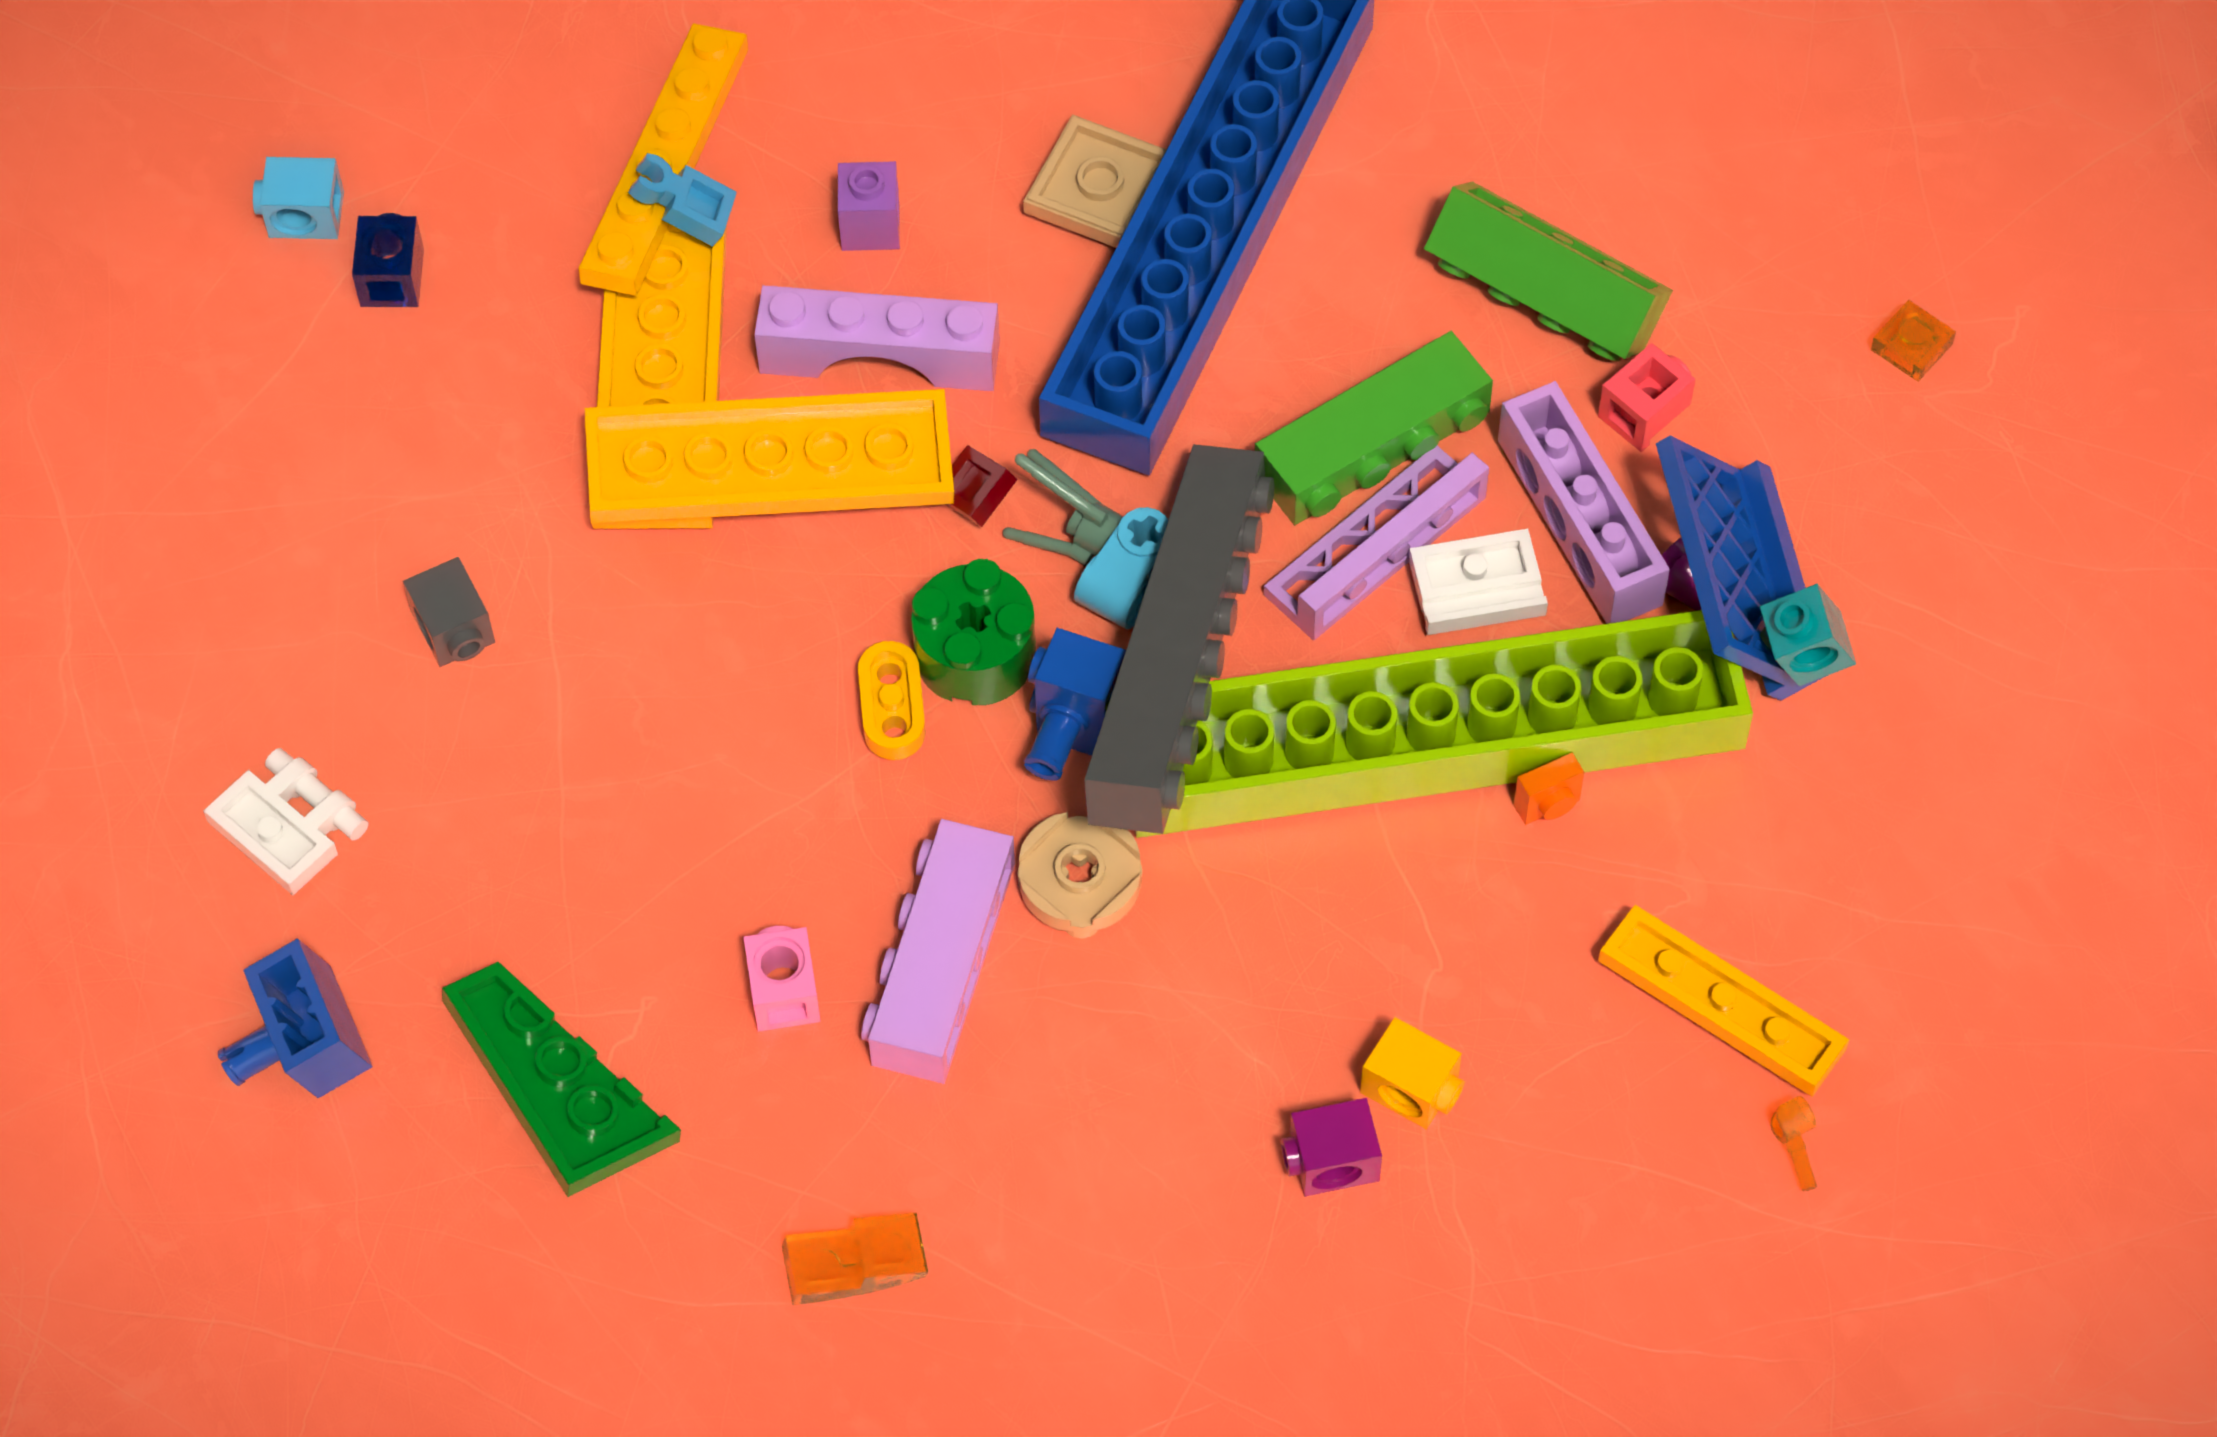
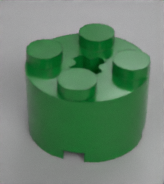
(974, 633)

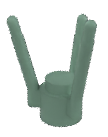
(1090, 523)

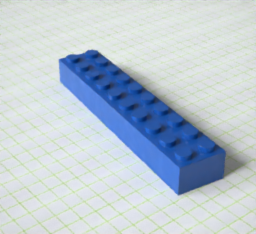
(1201, 228)

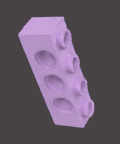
(1583, 504)

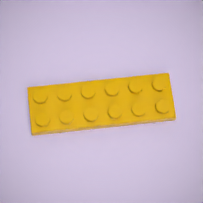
(666, 338)
(768, 456)

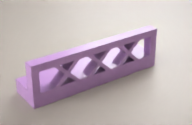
(1382, 551)

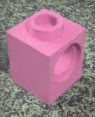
(788, 1000)

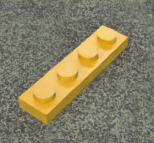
(1723, 1000)

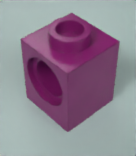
(1333, 1147)

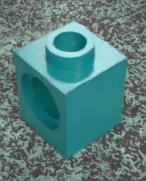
(1808, 635)

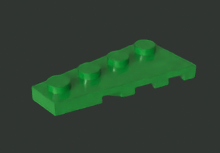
(557, 1088)

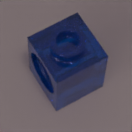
(393, 279)

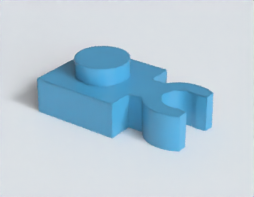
(690, 198)

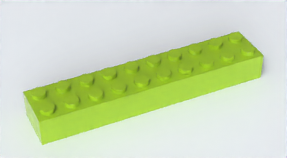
(1460, 719)

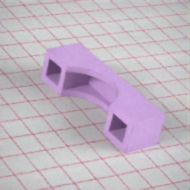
(942, 338)

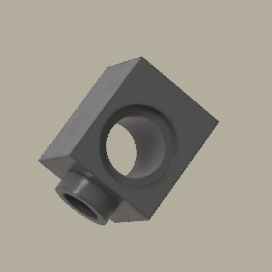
(449, 612)

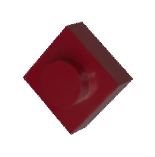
(979, 485)

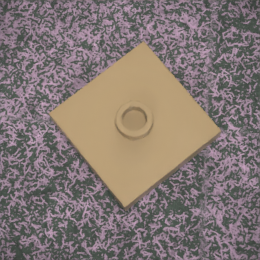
(1093, 180)

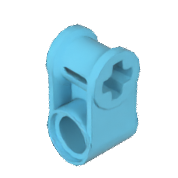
(1120, 573)

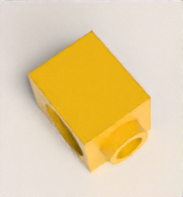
(1412, 1074)

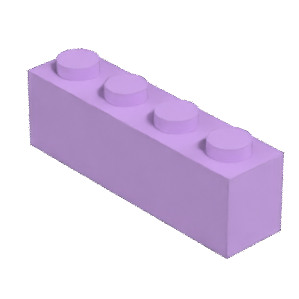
(940, 950)

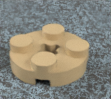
(1079, 906)

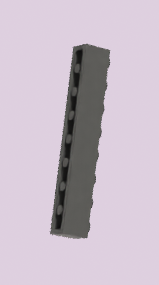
(1178, 641)

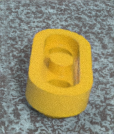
(891, 704)

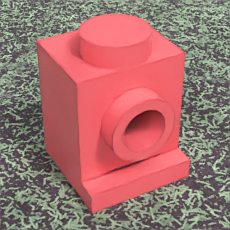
(1646, 395)

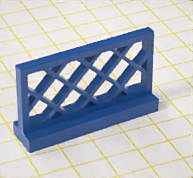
(1735, 553)

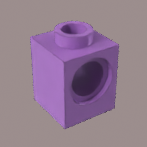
(868, 206)

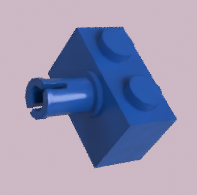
(1069, 698)
(303, 1021)

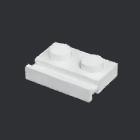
(1477, 581)

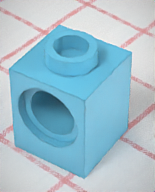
(300, 197)

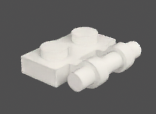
(273, 832)

